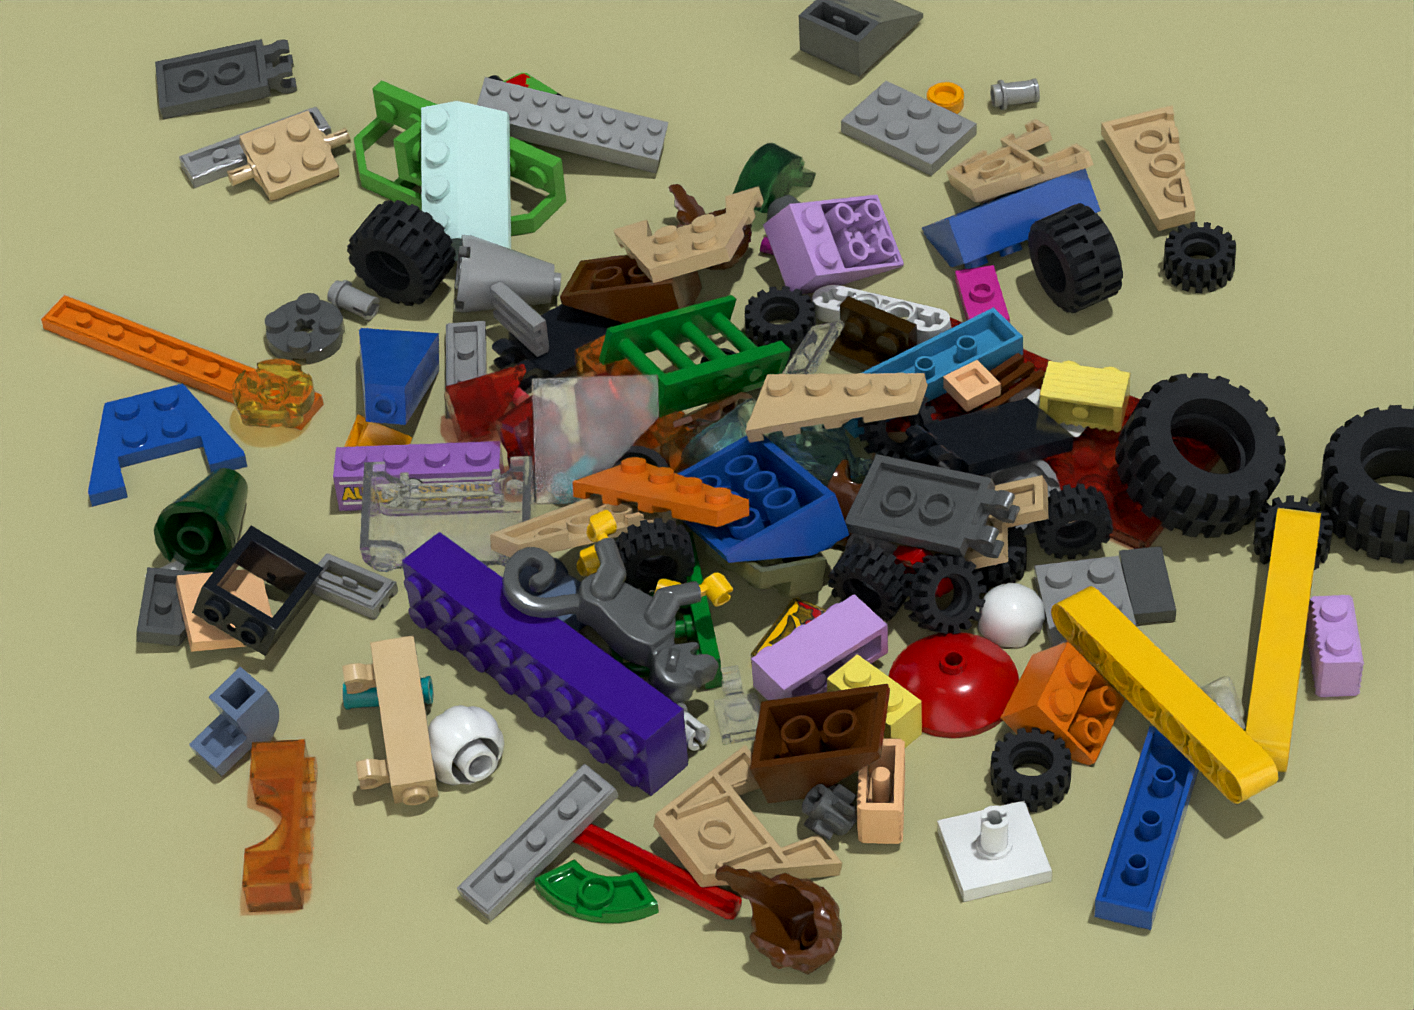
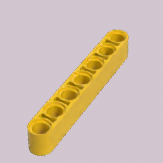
(1283, 633)
(1165, 695)

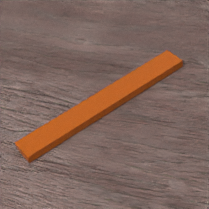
(151, 349)

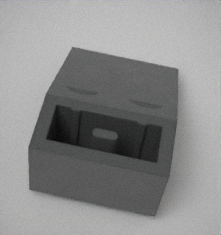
(854, 31)

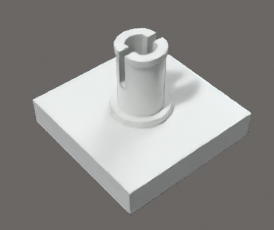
(994, 851)

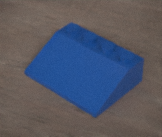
(787, 505)

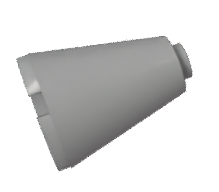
(487, 263)

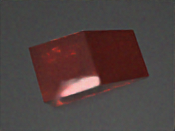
(481, 401)

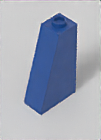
(396, 372)

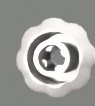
(469, 740)

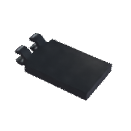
(567, 331)
(990, 438)

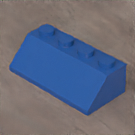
(1006, 220)

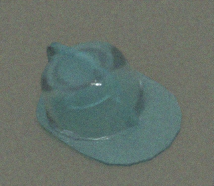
(719, 434)

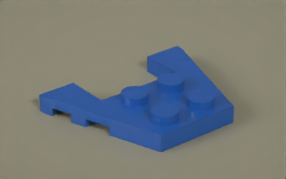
(152, 428)

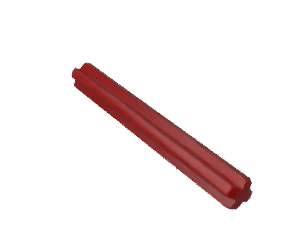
(659, 871)

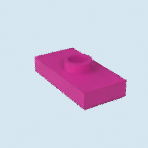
(980, 291)

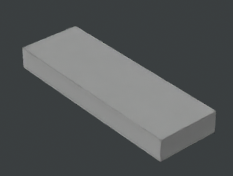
(465, 352)

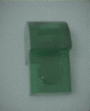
(774, 172)

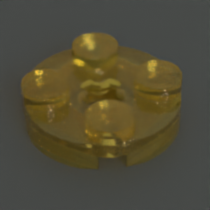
(283, 409)

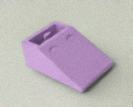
(832, 242)

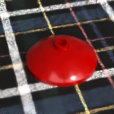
(959, 680)

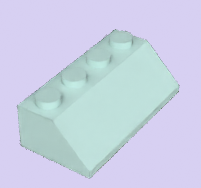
(467, 171)

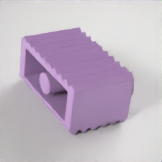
(1334, 646)

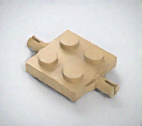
(288, 156)

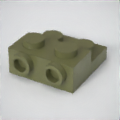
(789, 575)

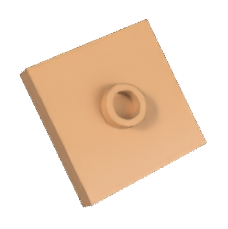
(206, 636)

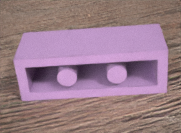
(818, 649)

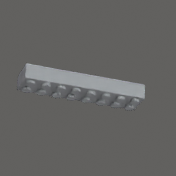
(577, 125)

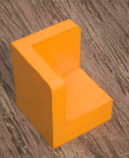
(374, 434)

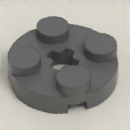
(306, 312)

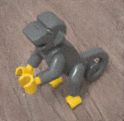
(625, 618)

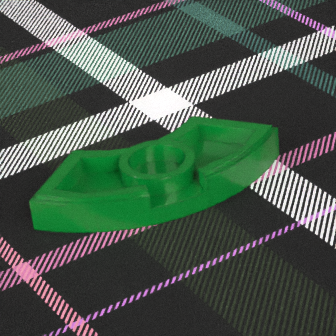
(597, 896)

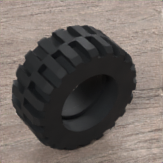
(1224, 421)
(1359, 507)

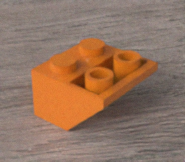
(1066, 698)

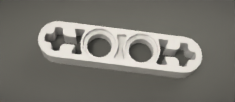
(929, 320)

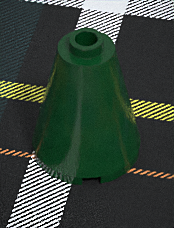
(203, 521)

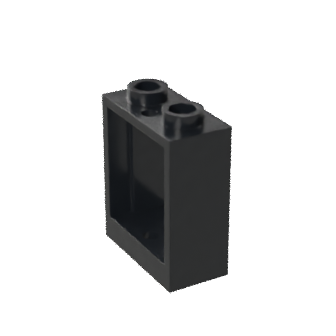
(273, 564)

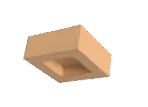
(972, 385)

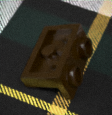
(871, 335)

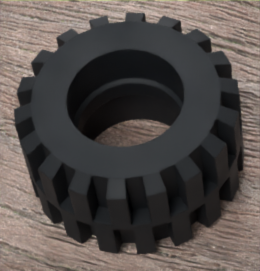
(401, 253)
(1075, 258)

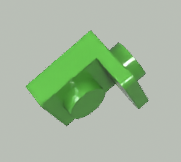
(408, 154)

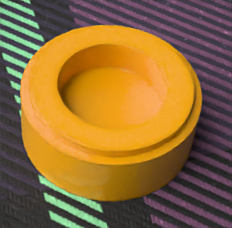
(947, 96)

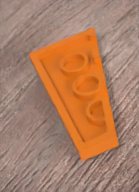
(663, 491)

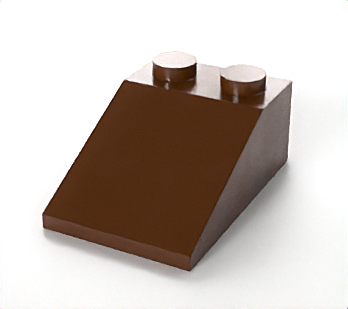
(623, 292)
(817, 739)

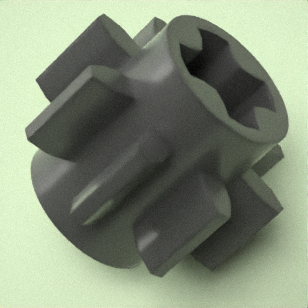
(829, 810)

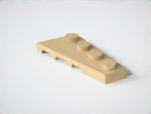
(1153, 163)
(832, 400)
(568, 526)

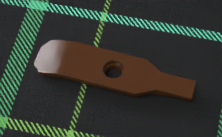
(712, 411)

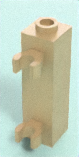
(403, 721)

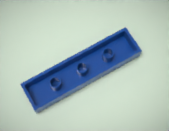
(1146, 834)

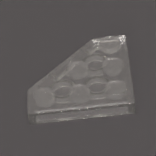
(586, 427)

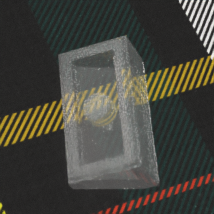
(814, 348)

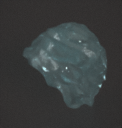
(821, 451)

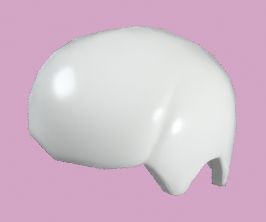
(1011, 615)

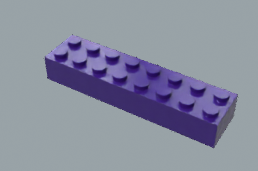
(547, 666)

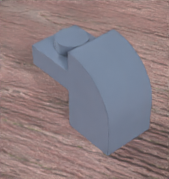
(245, 717)

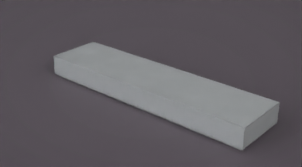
(216, 159)
(537, 842)

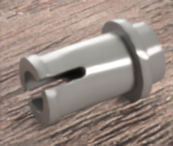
(1014, 93)
(356, 301)

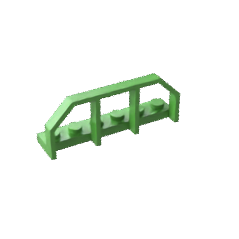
(527, 162)

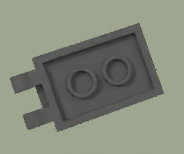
(223, 77)
(930, 508)

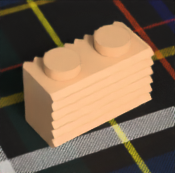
(882, 796)

